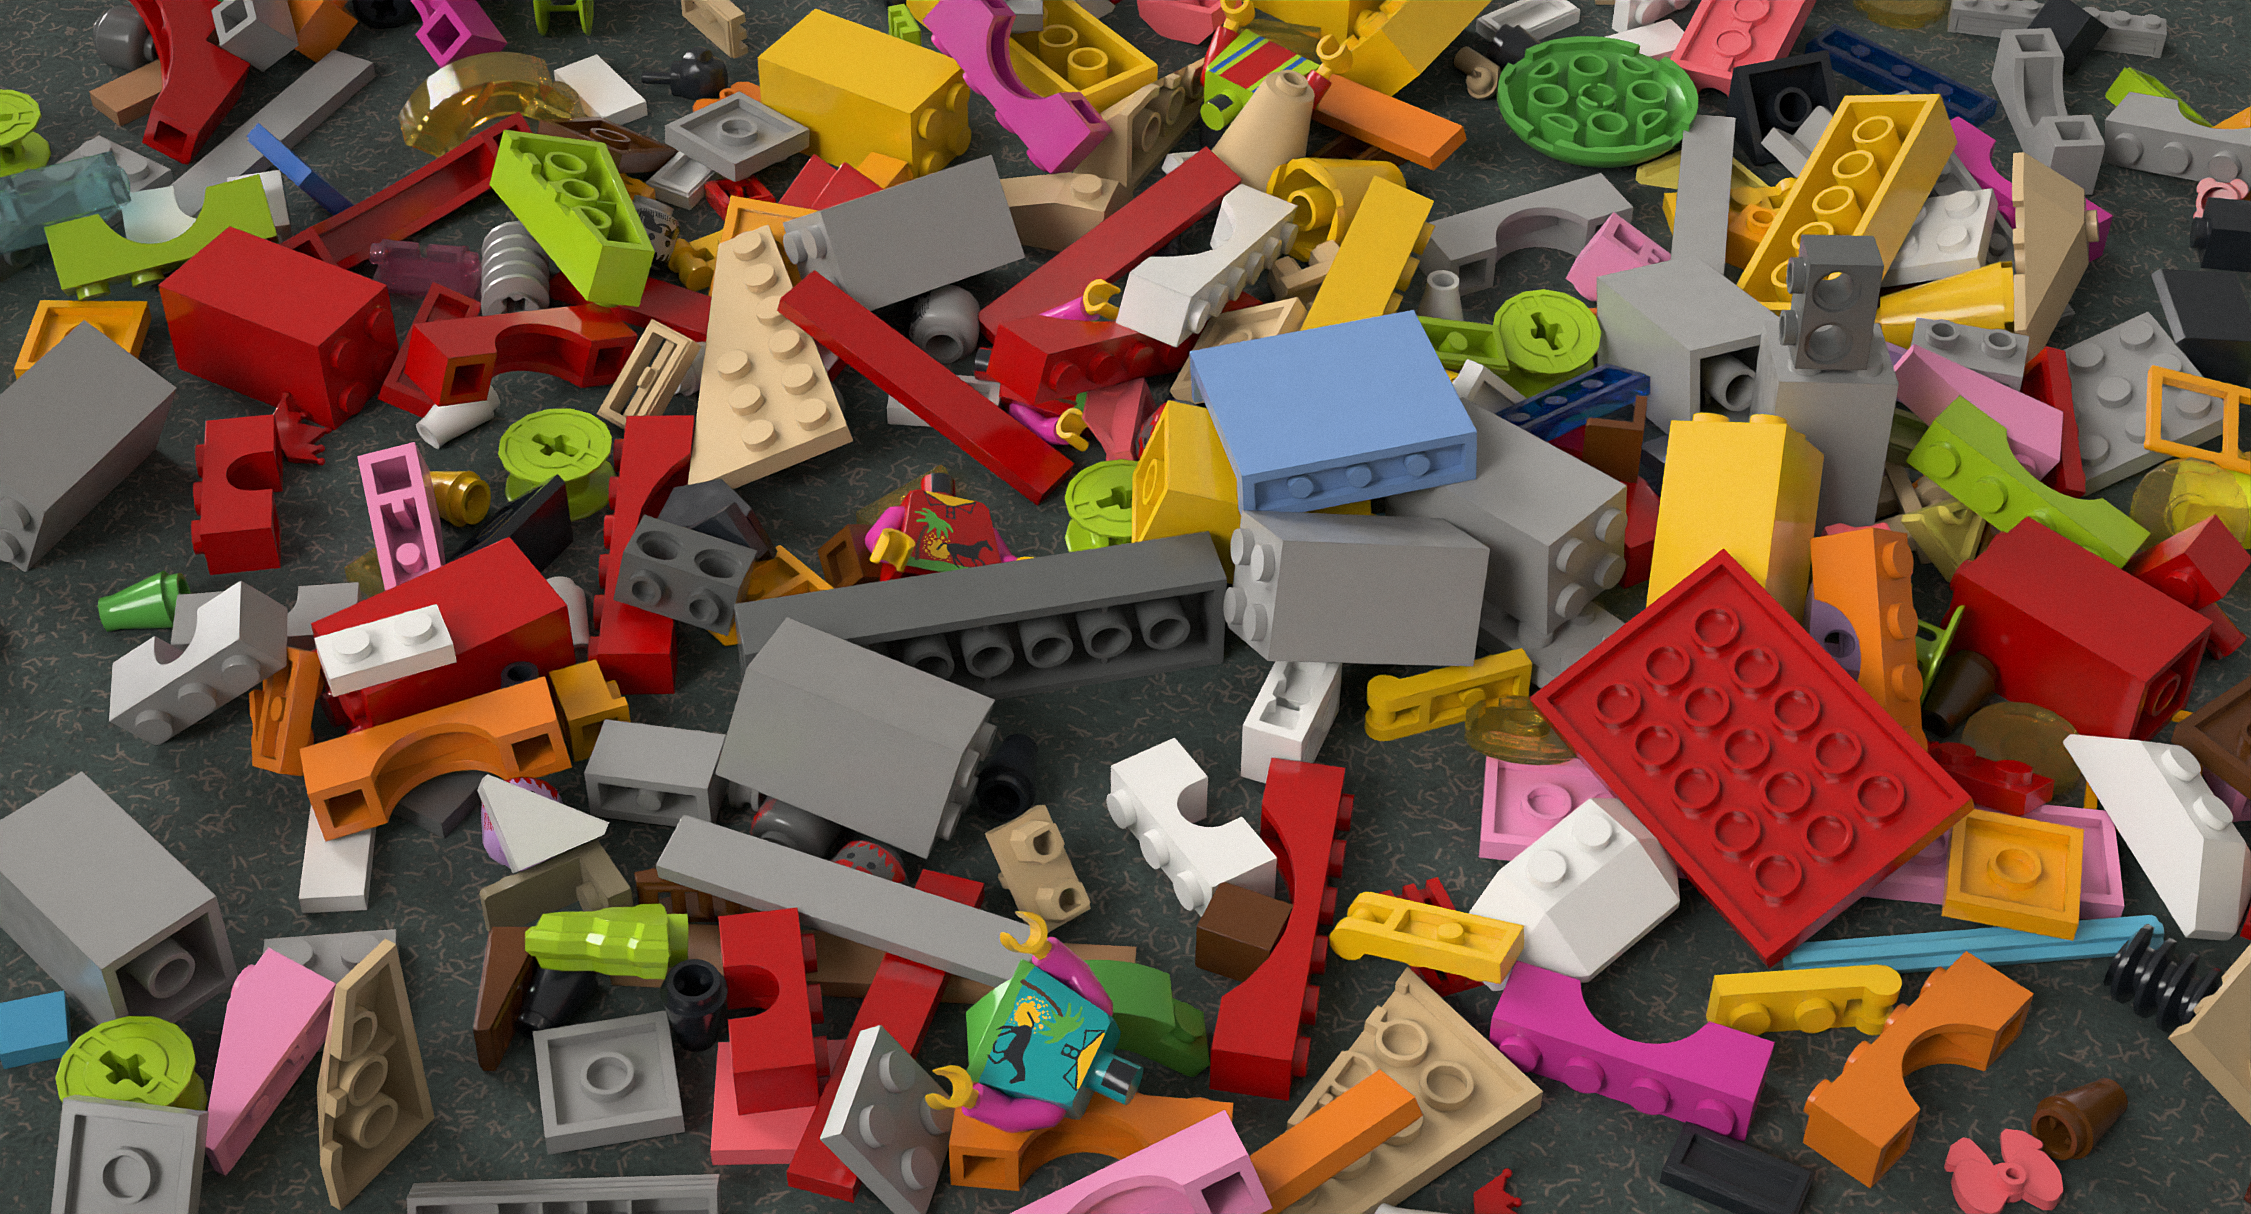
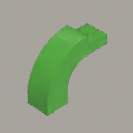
(1142, 1009)

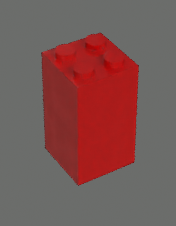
(279, 324)
(496, 616)
(2077, 634)

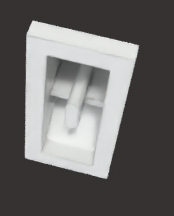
(533, 825)

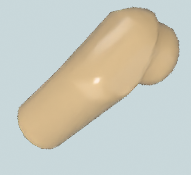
(1481, 73)

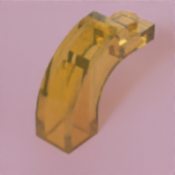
(480, 89)

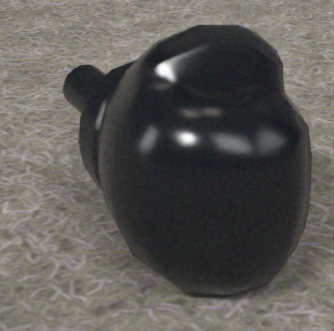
(694, 77)

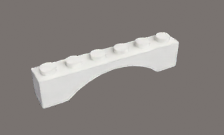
(1180, 293)

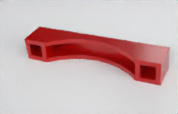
(410, 202)
(1064, 357)
(633, 643)
(1262, 1019)

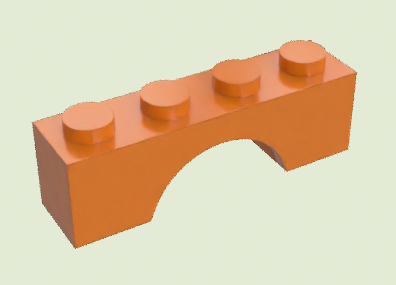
(1870, 582)
(366, 773)
(1959, 1019)
(1005, 1160)

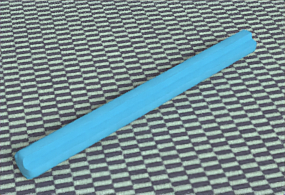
(1992, 945)

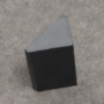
(1778, 96)
(2208, 321)
(534, 521)

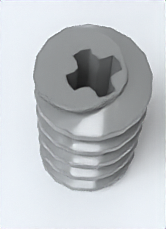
(513, 271)

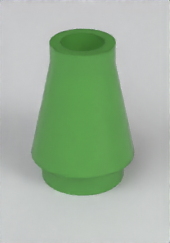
(144, 604)

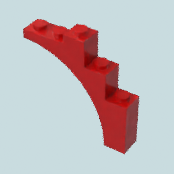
(196, 76)

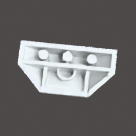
(2172, 828)
(1584, 891)

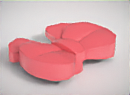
(1987, 1187)

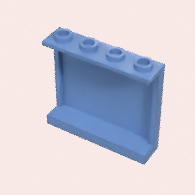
(1335, 414)

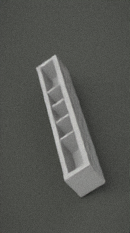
(2125, 34)
(571, 1196)

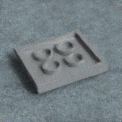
(2111, 400)

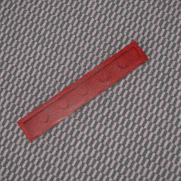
(1118, 241)
(673, 307)
(925, 387)
(904, 1003)

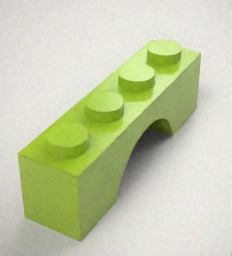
(95, 257)
(1973, 463)

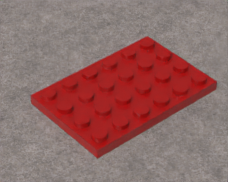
(1751, 756)

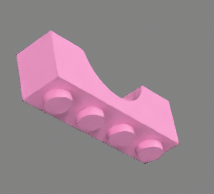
(1185, 1173)

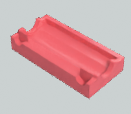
(1737, 34)

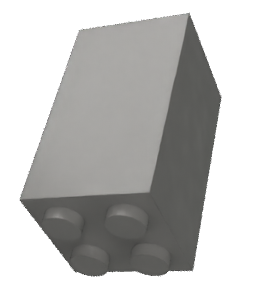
(909, 235)
(1685, 332)
(1840, 415)
(72, 437)
(1541, 512)
(1356, 588)
(857, 738)
(109, 908)

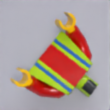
(1241, 62)

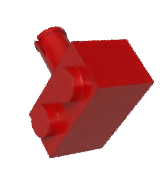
(2198, 571)

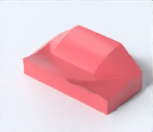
(1183, 19)
(1117, 414)

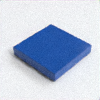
(298, 170)

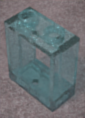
(59, 195)

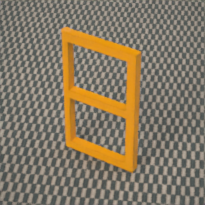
(2232, 397)

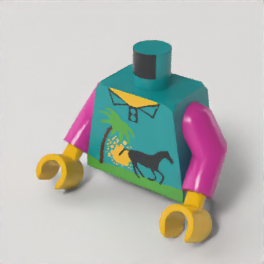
(1043, 1045)

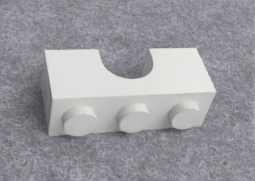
(156, 215)
(1159, 800)

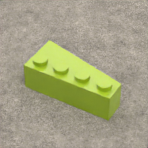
(577, 213)

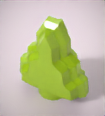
(611, 941)

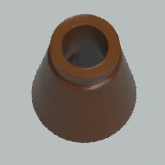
(2078, 1118)

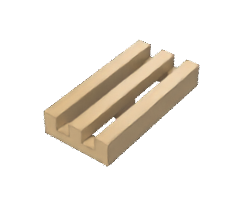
(718, 22)
(655, 383)

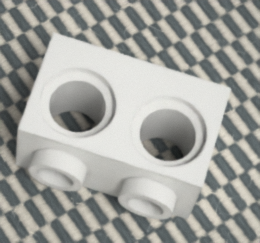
(1290, 715)

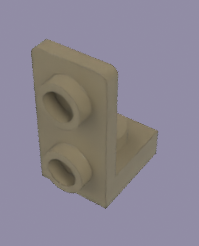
(572, 876)

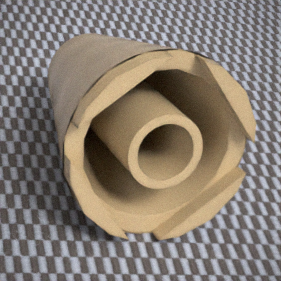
(1268, 129)

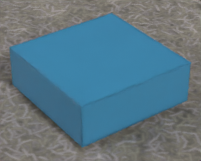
(34, 1029)

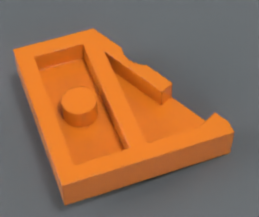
(285, 713)

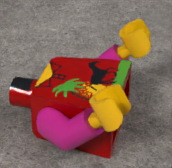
(1060, 419)
(935, 533)

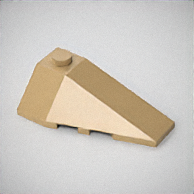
(1146, 127)
(1061, 207)
(2048, 247)
(369, 1077)

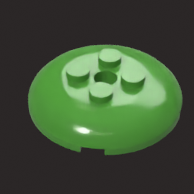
(1597, 101)

